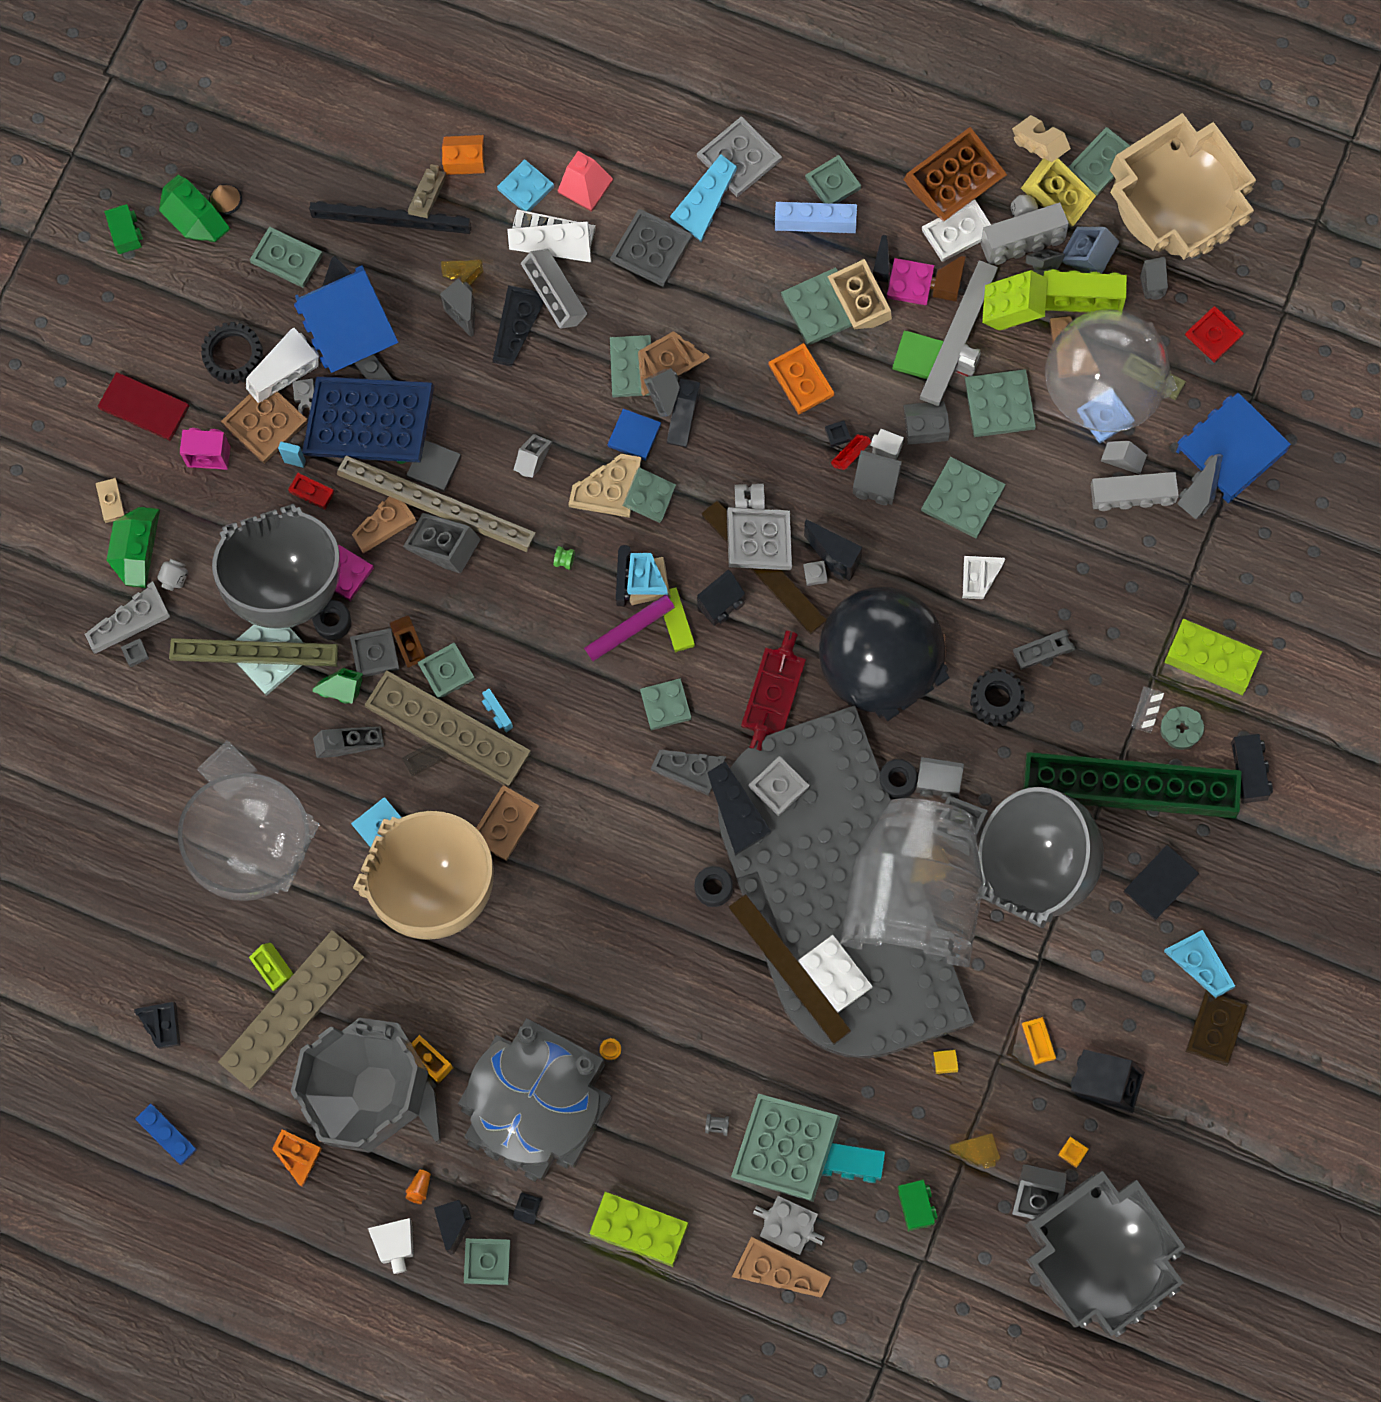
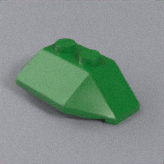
(191, 211)
(133, 545)

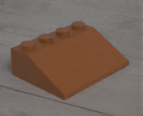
(955, 175)

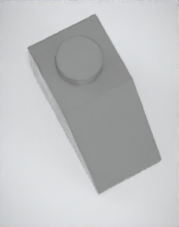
(532, 455)

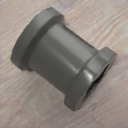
(717, 1124)

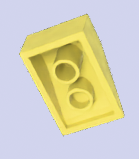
(1057, 183)

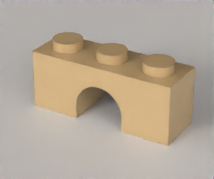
(1034, 137)

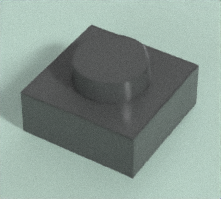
(135, 652)

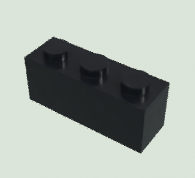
(1249, 760)

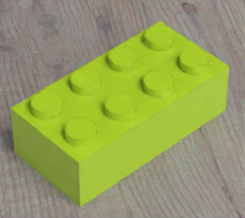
(1084, 291)
(1213, 657)
(639, 1229)

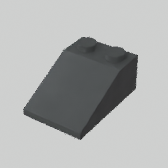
(876, 478)
(442, 542)

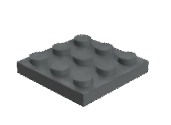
(651, 247)

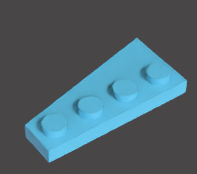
(700, 204)

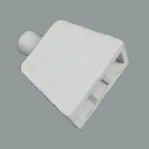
(394, 1243)

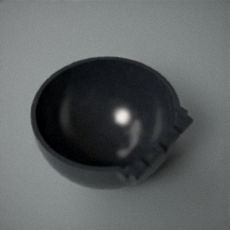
(882, 650)

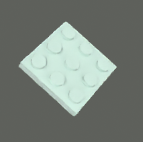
(268, 676)

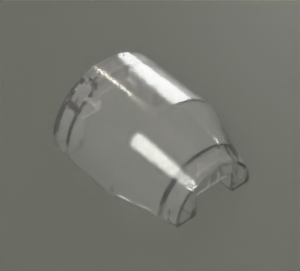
(917, 881)

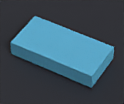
(292, 454)

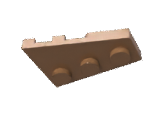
(386, 521)

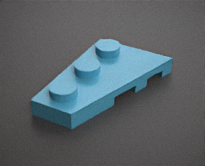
(1202, 963)

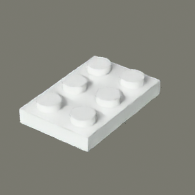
(957, 232)
(835, 974)

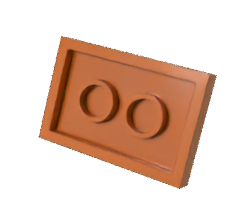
(801, 378)

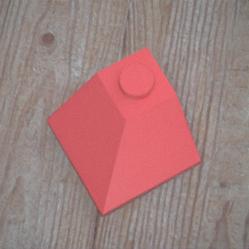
(584, 181)

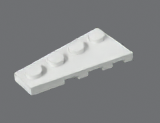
(562, 240)

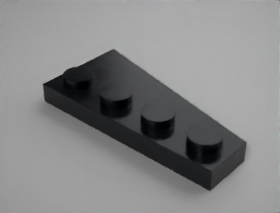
(738, 812)

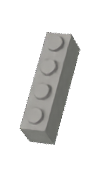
(553, 288)
(1134, 491)

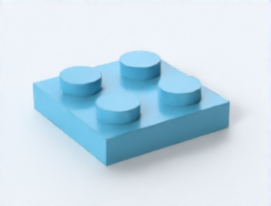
(525, 186)

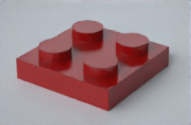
(1214, 334)

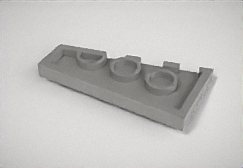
(137, 615)

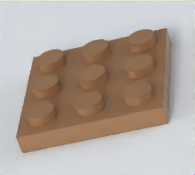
(264, 424)

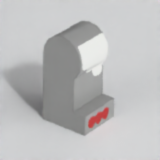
(968, 361)

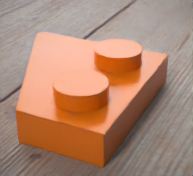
(296, 1155)

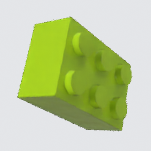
(1015, 300)

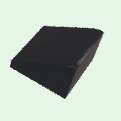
(527, 1208)

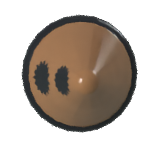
(225, 199)

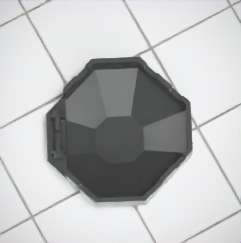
(359, 1084)

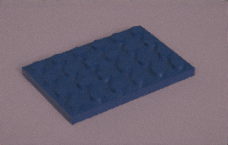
(368, 419)

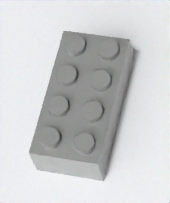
(1024, 234)

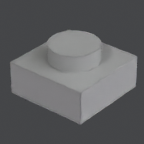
(815, 573)

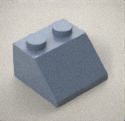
(1090, 249)

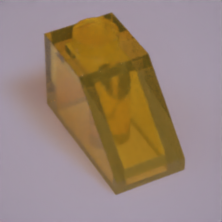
(977, 1151)

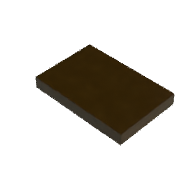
(1216, 1028)

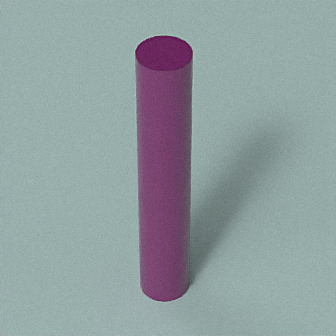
(629, 627)

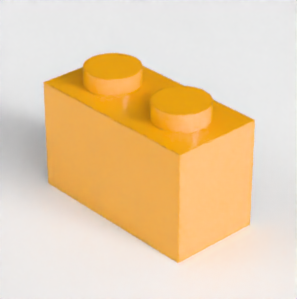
(434, 1062)

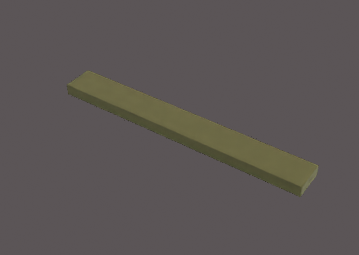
(253, 652)

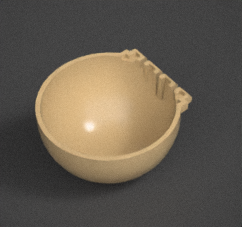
(427, 874)

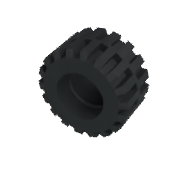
(1000, 681)

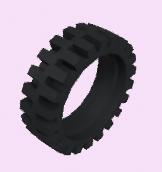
(224, 332)

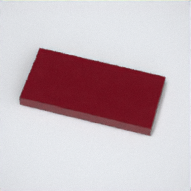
(143, 406)

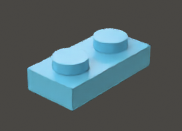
(500, 718)

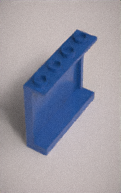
(346, 320)
(1243, 439)

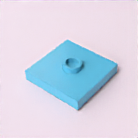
(369, 823)

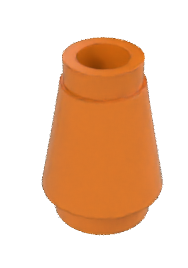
(418, 1188)

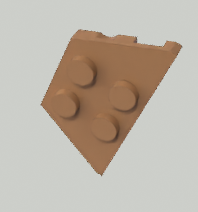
(668, 353)

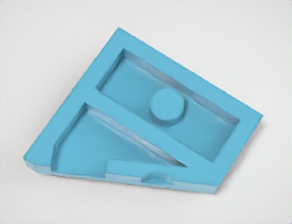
(645, 576)

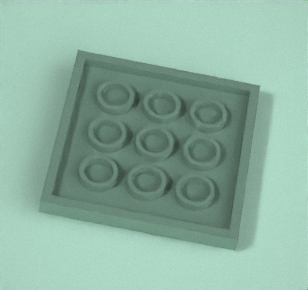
(785, 1147)

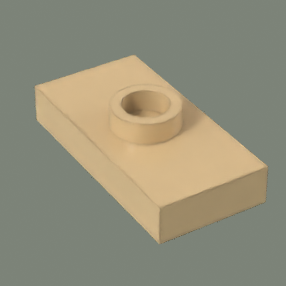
(110, 500)

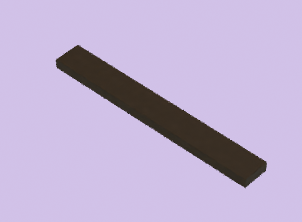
(774, 579)
(789, 969)

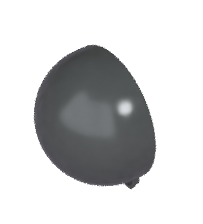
(277, 567)
(1040, 854)

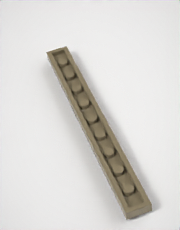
(436, 503)

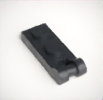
(622, 575)

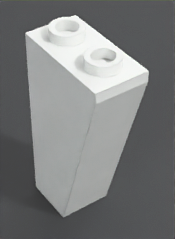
(282, 366)

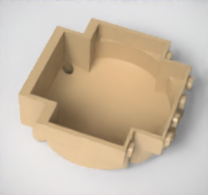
(1182, 188)

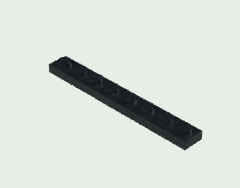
(386, 217)

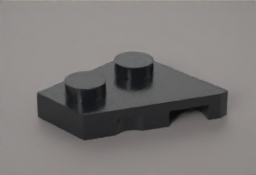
(161, 1024)

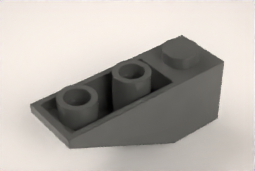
(1203, 490)
(347, 741)

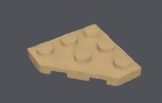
(606, 487)

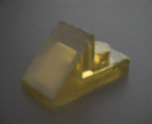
(467, 270)

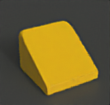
(945, 1061)

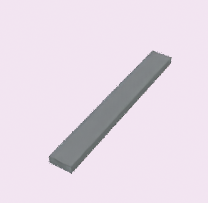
(958, 334)

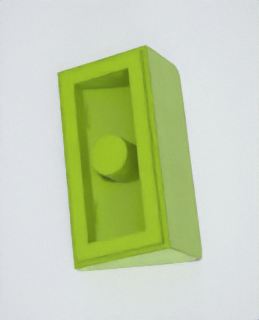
(271, 966)

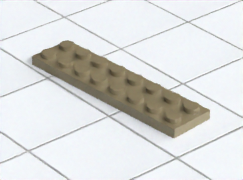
(447, 729)
(291, 1010)

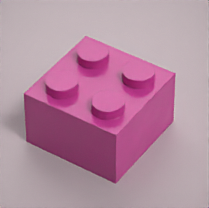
(205, 448)

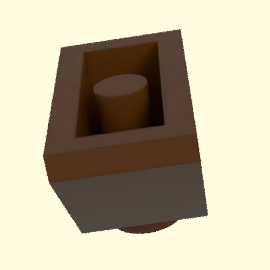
(948, 280)
(407, 641)

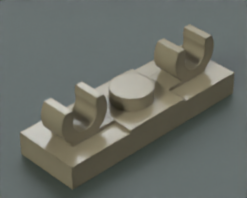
(427, 192)

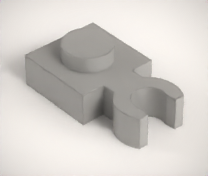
(303, 393)

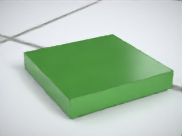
(916, 354)

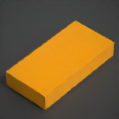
(1038, 1041)

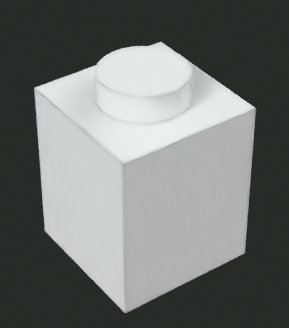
(887, 444)

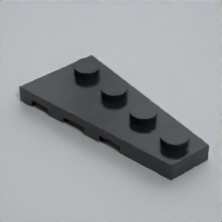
(517, 319)

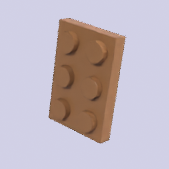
(506, 821)

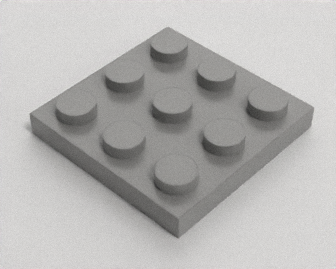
(746, 150)
(759, 538)

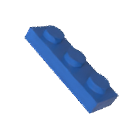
(165, 1134)

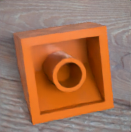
(463, 154)

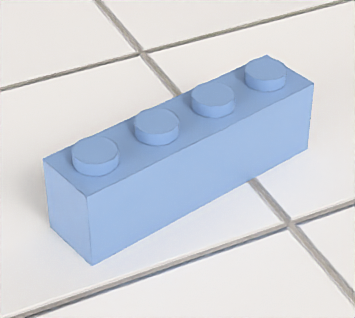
(815, 217)

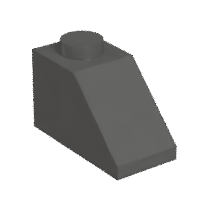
(1154, 278)
(663, 390)

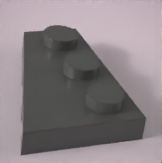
(687, 768)

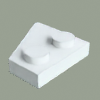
(979, 575)

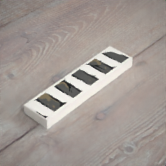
(530, 219)

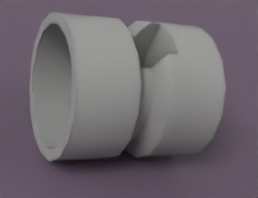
(756, 492)

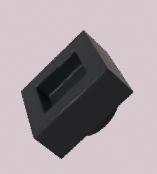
(837, 433)

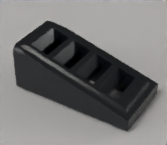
(881, 267)

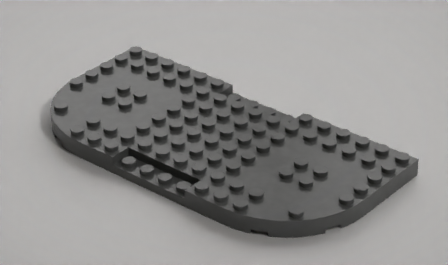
(804, 880)

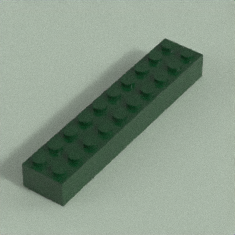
(1137, 784)

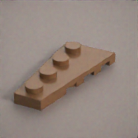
(775, 1268)

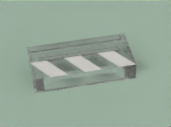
(1147, 709)

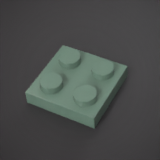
(833, 181)
(649, 495)
(446, 671)
(665, 704)
(487, 1261)

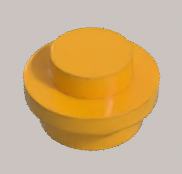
(610, 1049)

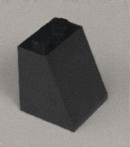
(1107, 1080)

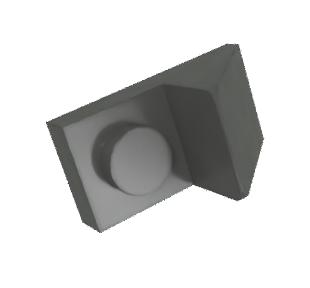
(1045, 260)

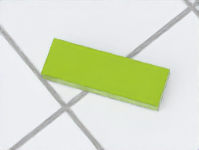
(678, 625)

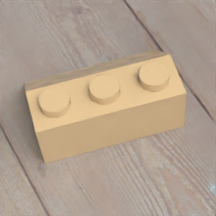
(860, 296)

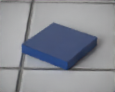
(634, 434)

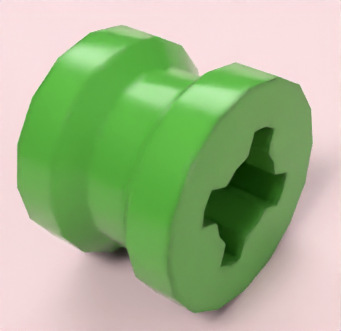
(564, 558)

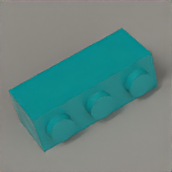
(854, 1162)

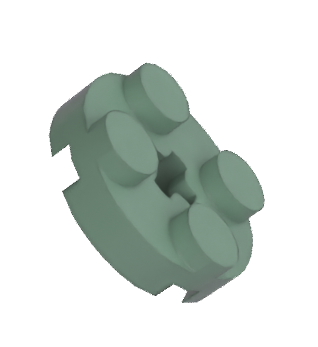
(1190, 719)

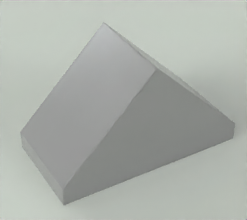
(1124, 455)

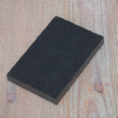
(1161, 882)

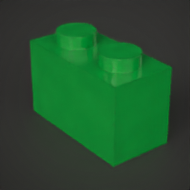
(123, 229)
(916, 1205)

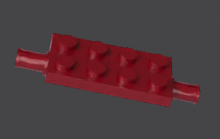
(773, 691)

